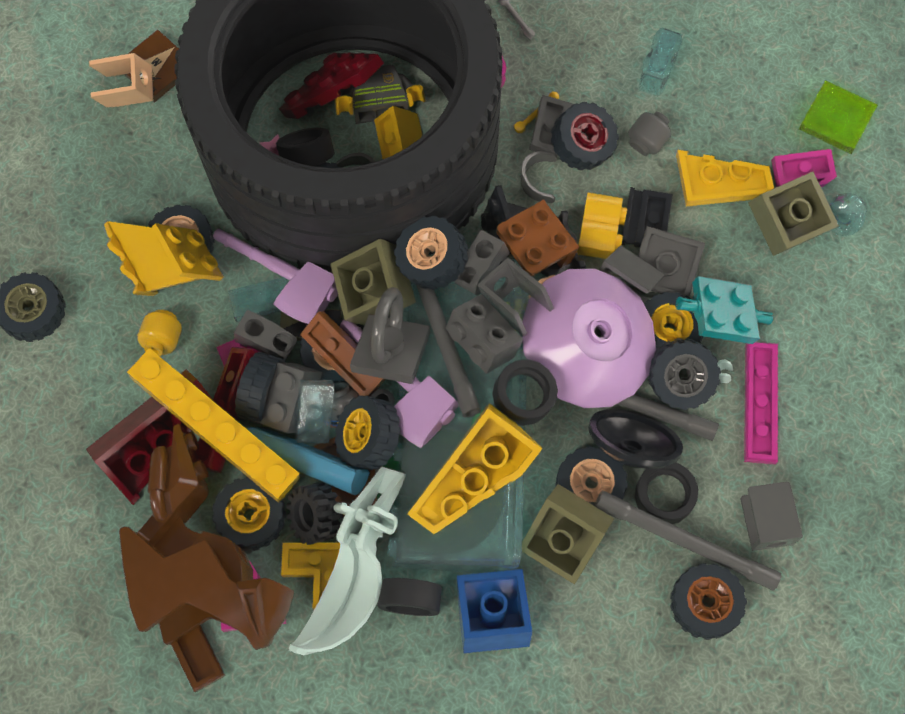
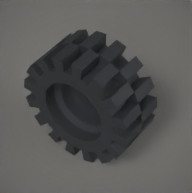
(313, 513)

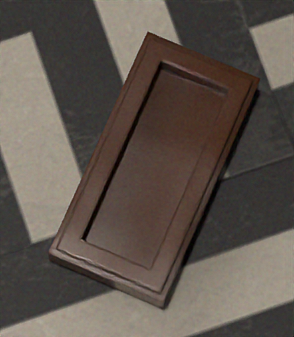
(198, 659)

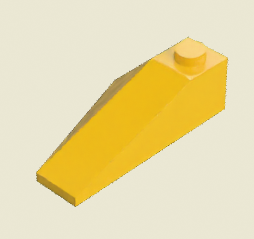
(481, 464)

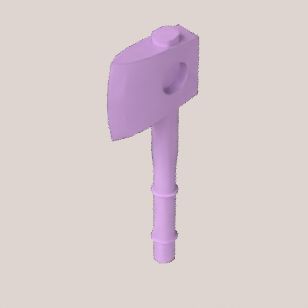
(308, 288)
(424, 406)

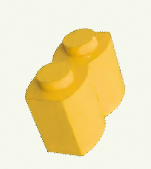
(600, 225)

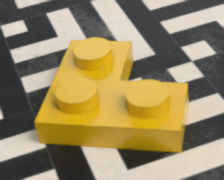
(310, 561)

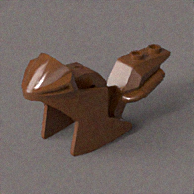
(190, 575)

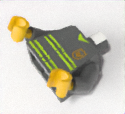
(378, 94)

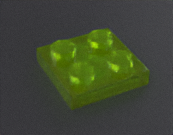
(838, 117)

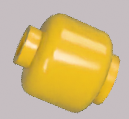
(160, 332)

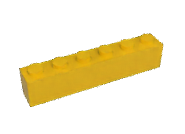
(214, 425)

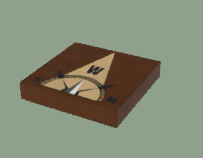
(159, 53)

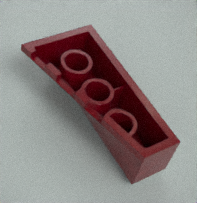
(128, 446)

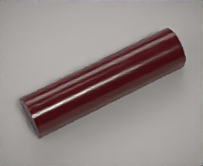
(225, 398)

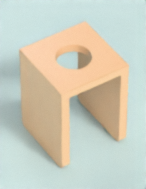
(127, 95)

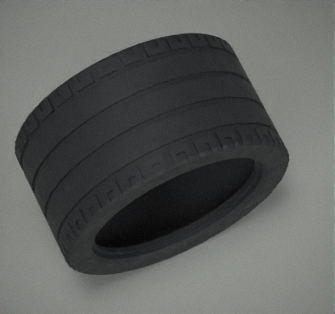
(321, 213)

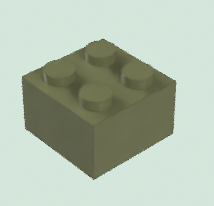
(793, 213)
(365, 277)
(566, 533)

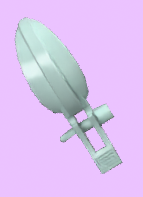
(357, 576)

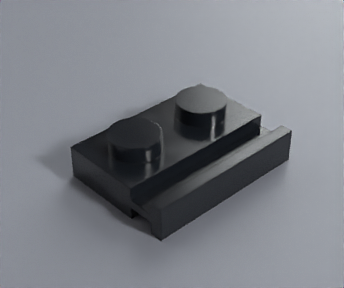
(644, 210)

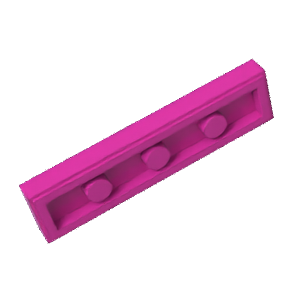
(761, 403)

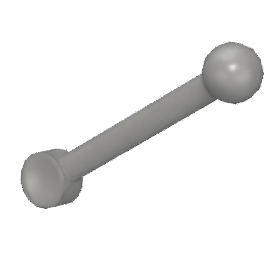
(528, 32)

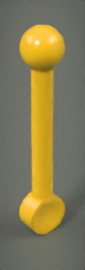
(520, 126)

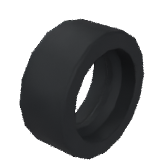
(306, 146)
(538, 373)
(686, 479)
(410, 597)

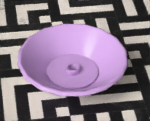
(588, 367)

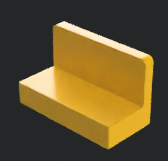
(397, 130)

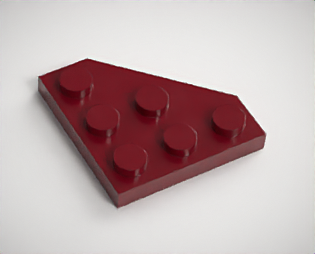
(323, 86)

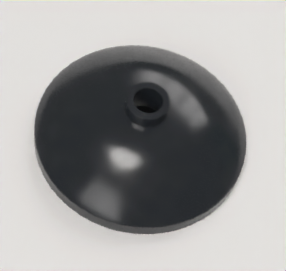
(635, 439)

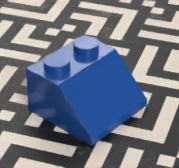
(493, 611)

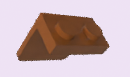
(537, 239)

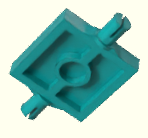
(725, 310)

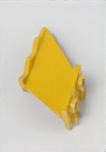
(161, 256)

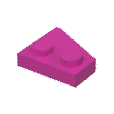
(799, 164)

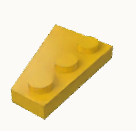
(718, 181)

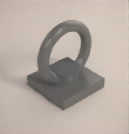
(389, 345)

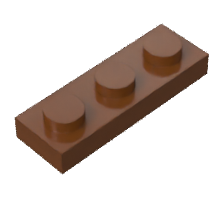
(338, 352)

